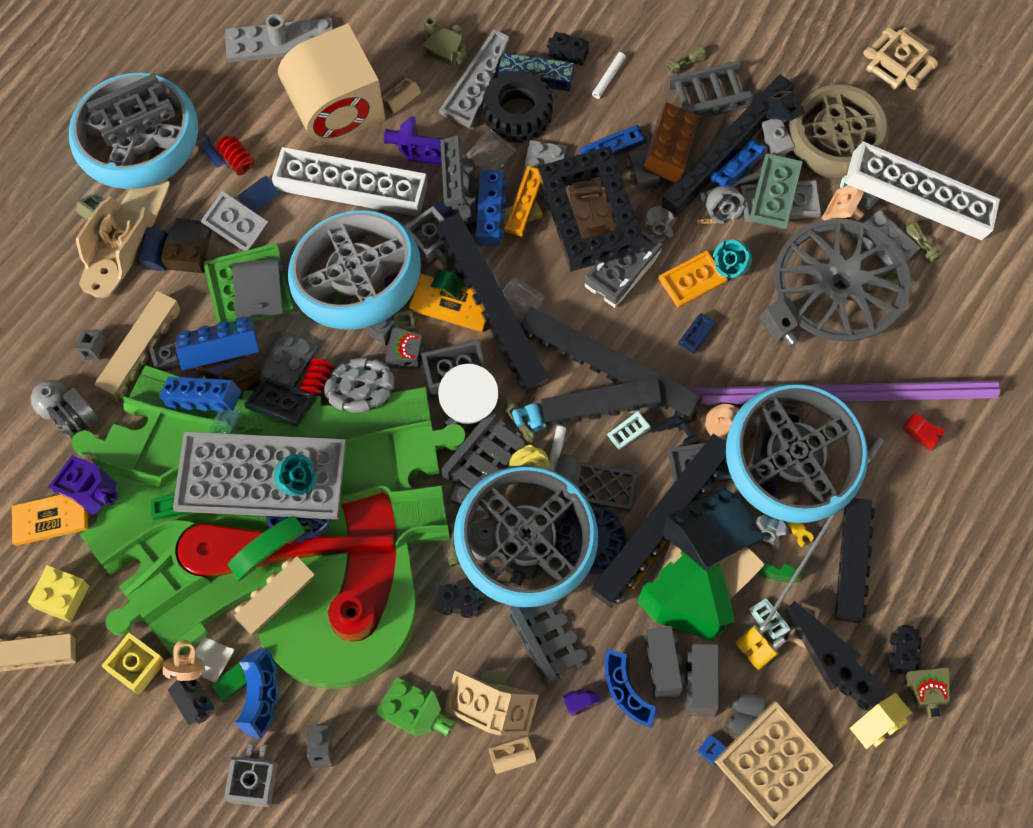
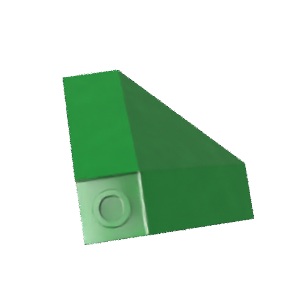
(689, 598)

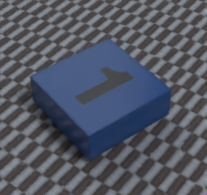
(711, 749)

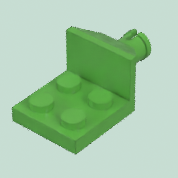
(413, 710)

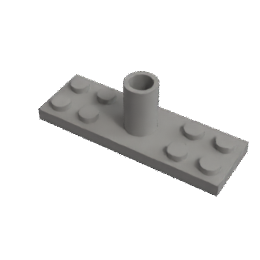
(272, 39)

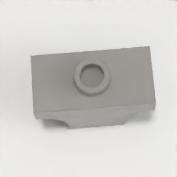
(776, 137)

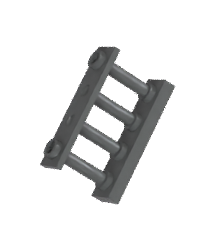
(717, 106)

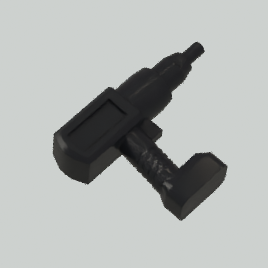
(682, 424)

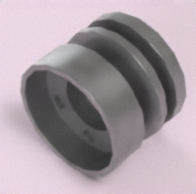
(72, 414)

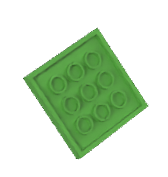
(221, 285)

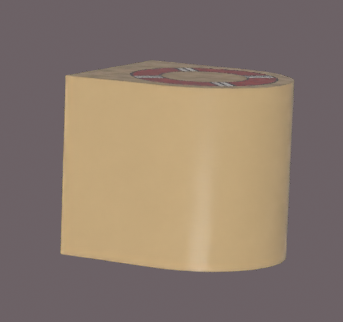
(332, 85)

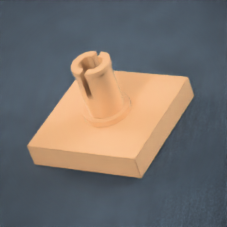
(844, 204)

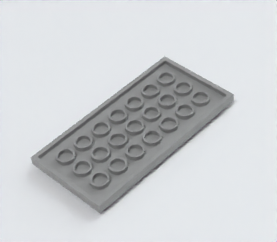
(238, 470)

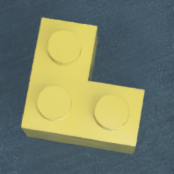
(882, 719)

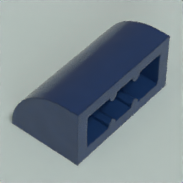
(258, 194)
(153, 249)

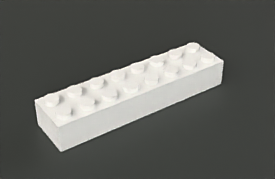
(350, 181)
(922, 191)

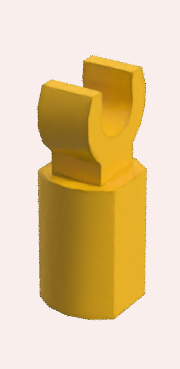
(799, 530)

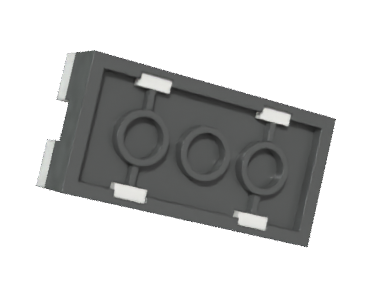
(619, 276)

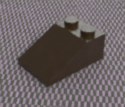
(186, 246)
(238, 369)

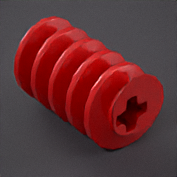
(235, 154)
(315, 376)

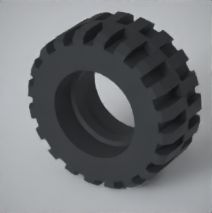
(513, 86)

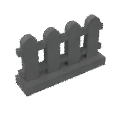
(478, 440)
(546, 648)

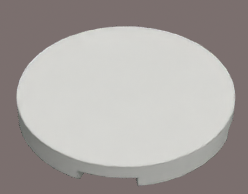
(468, 393)

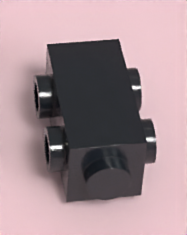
(568, 48)
(459, 601)
(904, 652)
(191, 701)

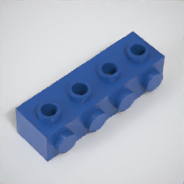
(490, 208)
(200, 394)

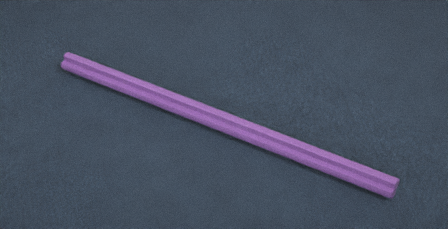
(865, 391)

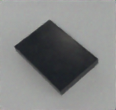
(280, 401)

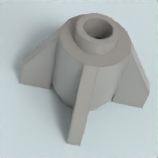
(657, 221)
(771, 529)

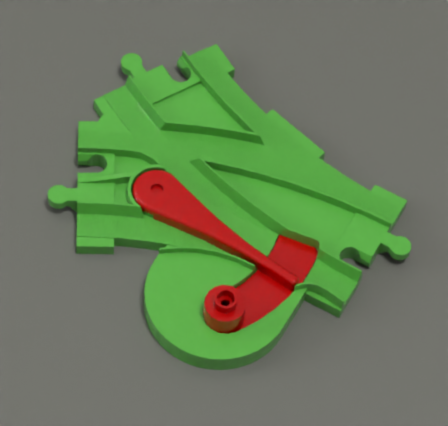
(362, 593)

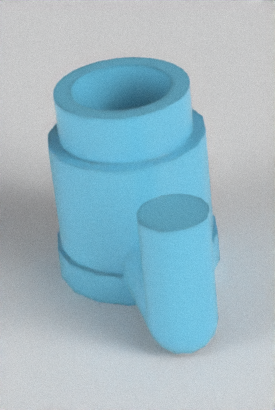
(533, 416)

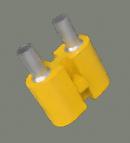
(757, 647)

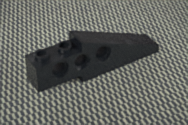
(823, 642)

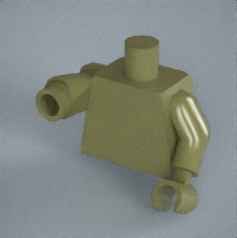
(443, 44)

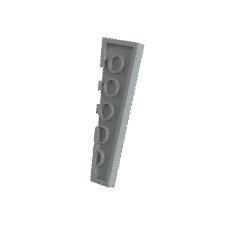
(468, 93)

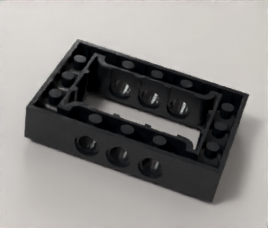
(602, 247)

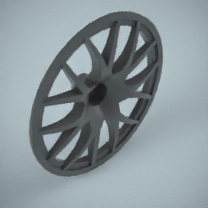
(843, 273)

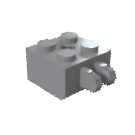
(425, 234)
(243, 770)

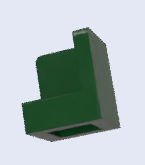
(448, 282)

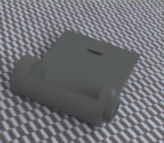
(257, 288)

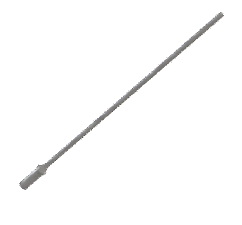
(871, 453)

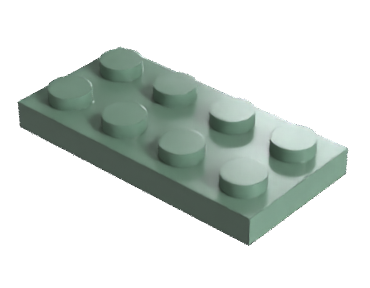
(775, 191)

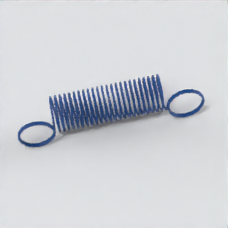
(215, 153)

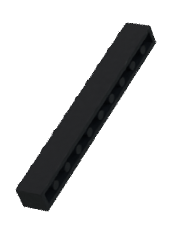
(722, 150)
(493, 303)
(606, 360)
(650, 536)

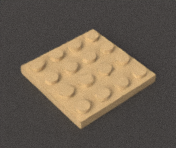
(773, 763)

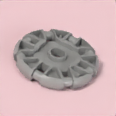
(355, 374)

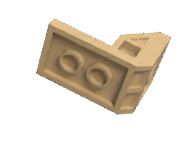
(491, 706)

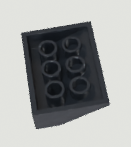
(712, 529)

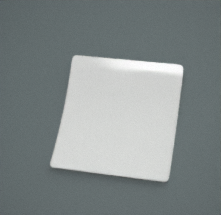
(215, 658)

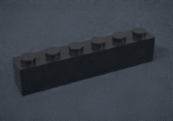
(603, 401)
(853, 561)

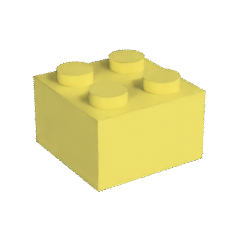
(58, 593)
(133, 663)

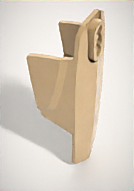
(115, 237)

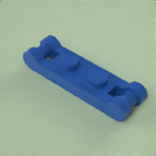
(619, 141)
(739, 164)

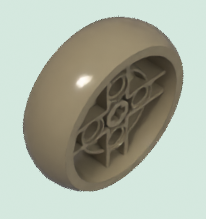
(852, 110)

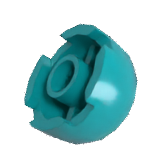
(732, 258)
(295, 475)

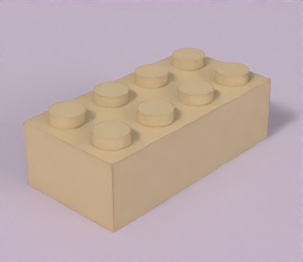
(274, 596)

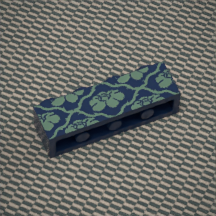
(556, 73)

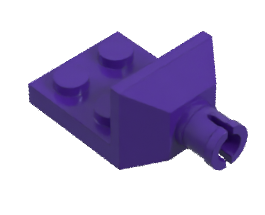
(412, 146)
(85, 485)

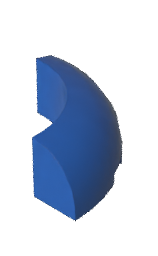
(622, 690)
(261, 693)

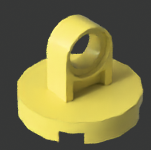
(530, 456)

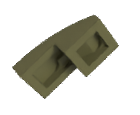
(404, 318)

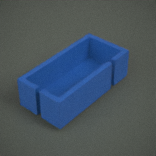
(216, 343)

